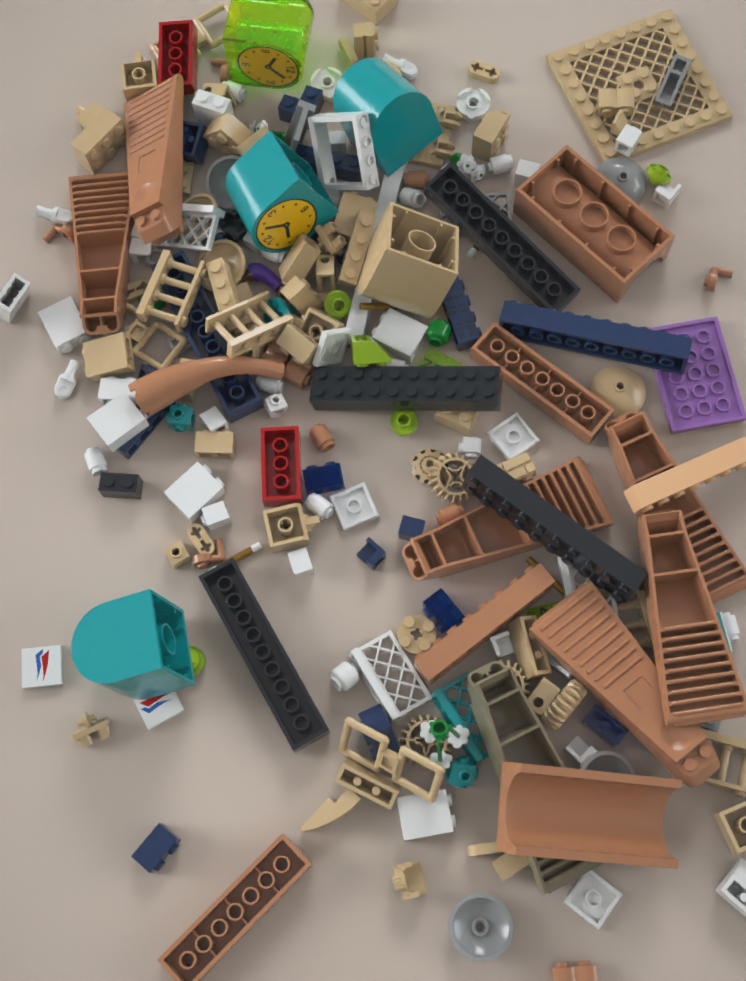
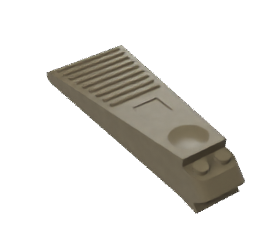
(517, 736)

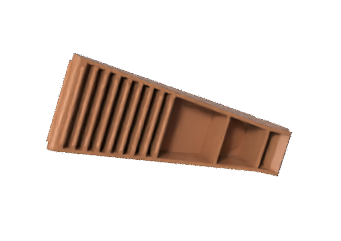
(156, 160)
(102, 248)
(642, 455)
(485, 537)
(688, 643)
(615, 669)

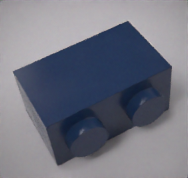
(156, 848)

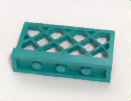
(451, 716)

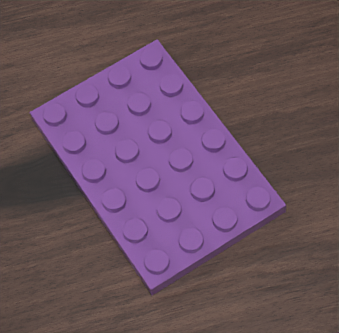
(708, 388)

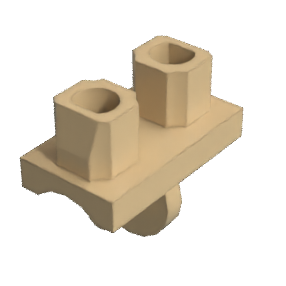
(327, 240)
(83, 735)

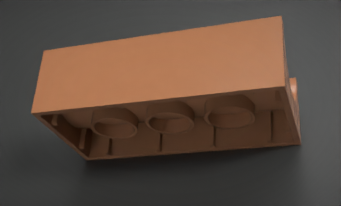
(591, 222)
(584, 815)

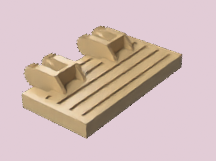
(431, 154)

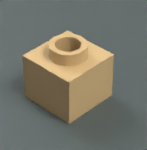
(180, 559)

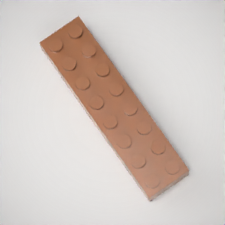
(542, 383)
(484, 624)
(235, 911)

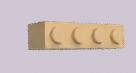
(356, 249)

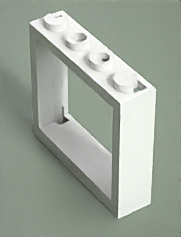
(323, 152)

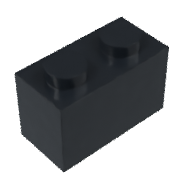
(120, 485)

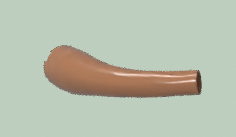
(173, 382)

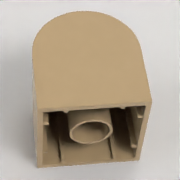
(410, 261)

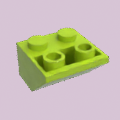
(367, 351)

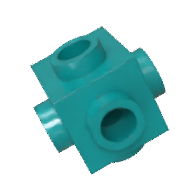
(181, 418)
(461, 772)

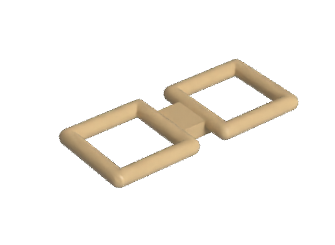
(203, 36)
(141, 334)
(390, 760)

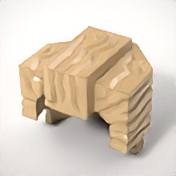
(409, 880)

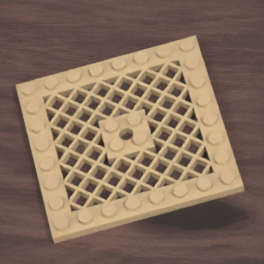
(660, 25)

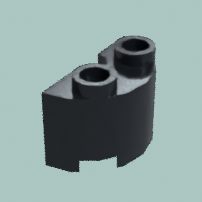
(232, 226)

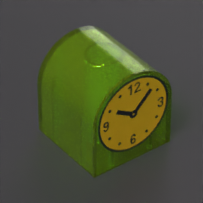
(267, 41)

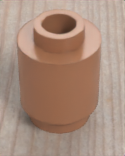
(416, 179)
(322, 437)
(449, 513)

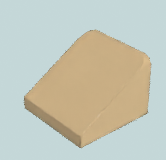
(618, 123)

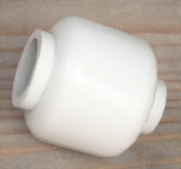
(345, 676)

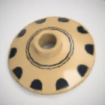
(419, 467)

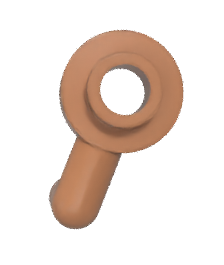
(224, 70)
(65, 231)
(710, 281)
(203, 560)

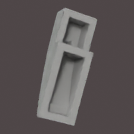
(673, 80)

